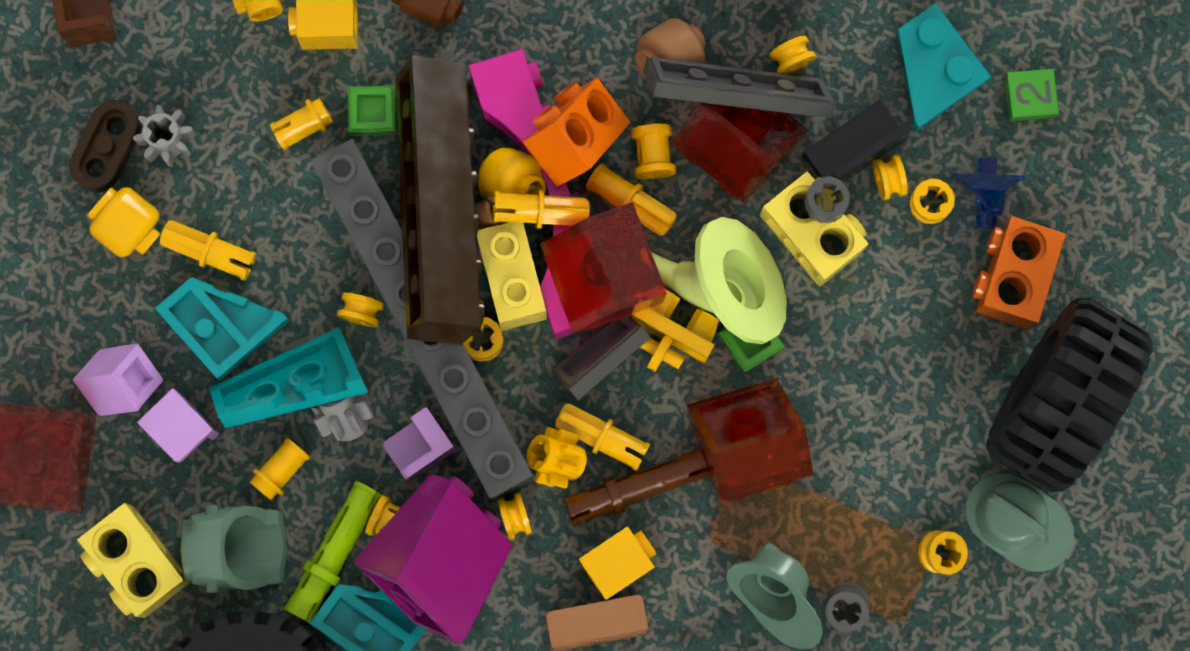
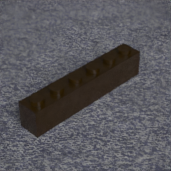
(438, 202)

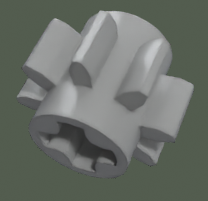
(161, 147)
(344, 417)

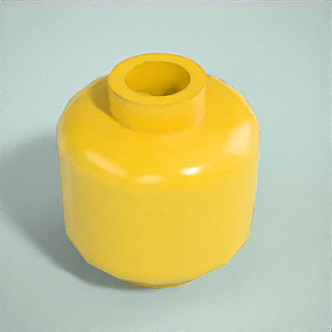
(510, 172)
(124, 222)

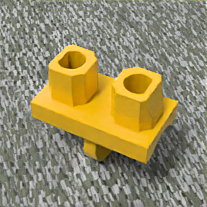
(692, 340)

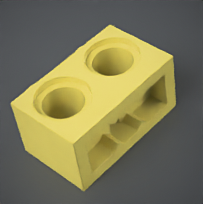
(804, 235)
(511, 275)
(142, 553)

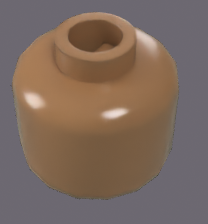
(671, 40)

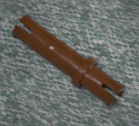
(632, 488)

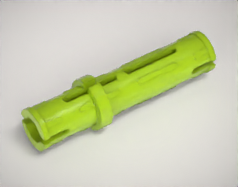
(329, 558)

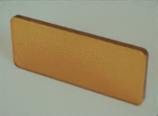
(828, 541)

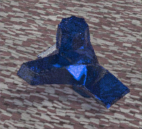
(989, 190)

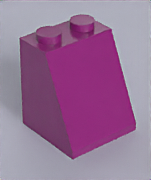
(438, 557)

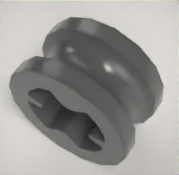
(839, 208)
(844, 620)

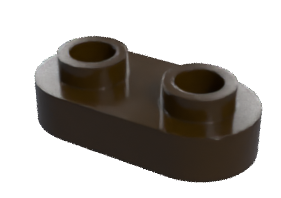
(101, 146)

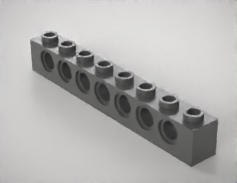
(443, 364)

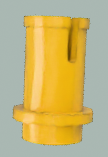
(301, 123)
(279, 469)

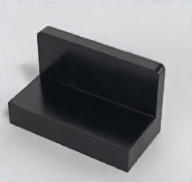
(856, 143)

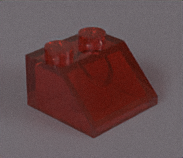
(738, 144)
(603, 269)
(751, 440)
(44, 457)

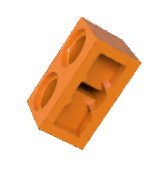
(575, 130)
(1028, 277)

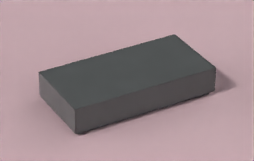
(599, 355)

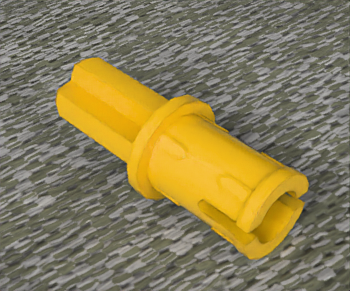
(621, 192)
(539, 209)
(207, 249)
(601, 435)

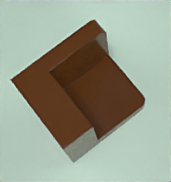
(84, 21)

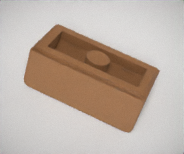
(597, 623)

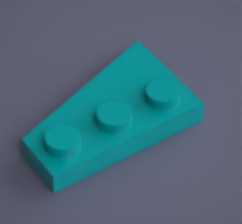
(292, 381)

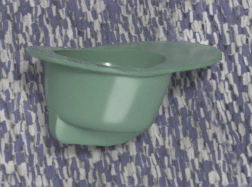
(1020, 522)
(776, 593)

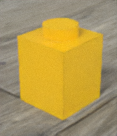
(324, 24)
(618, 562)

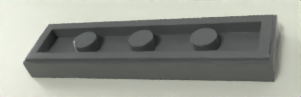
(738, 87)

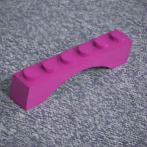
(510, 103)

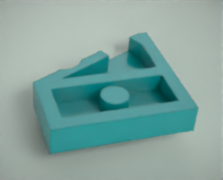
(936, 65)
(219, 324)
(365, 621)

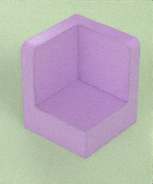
(118, 380)
(177, 426)
(418, 446)

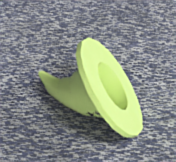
(731, 279)

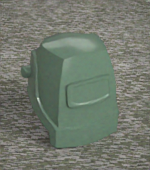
(234, 548)

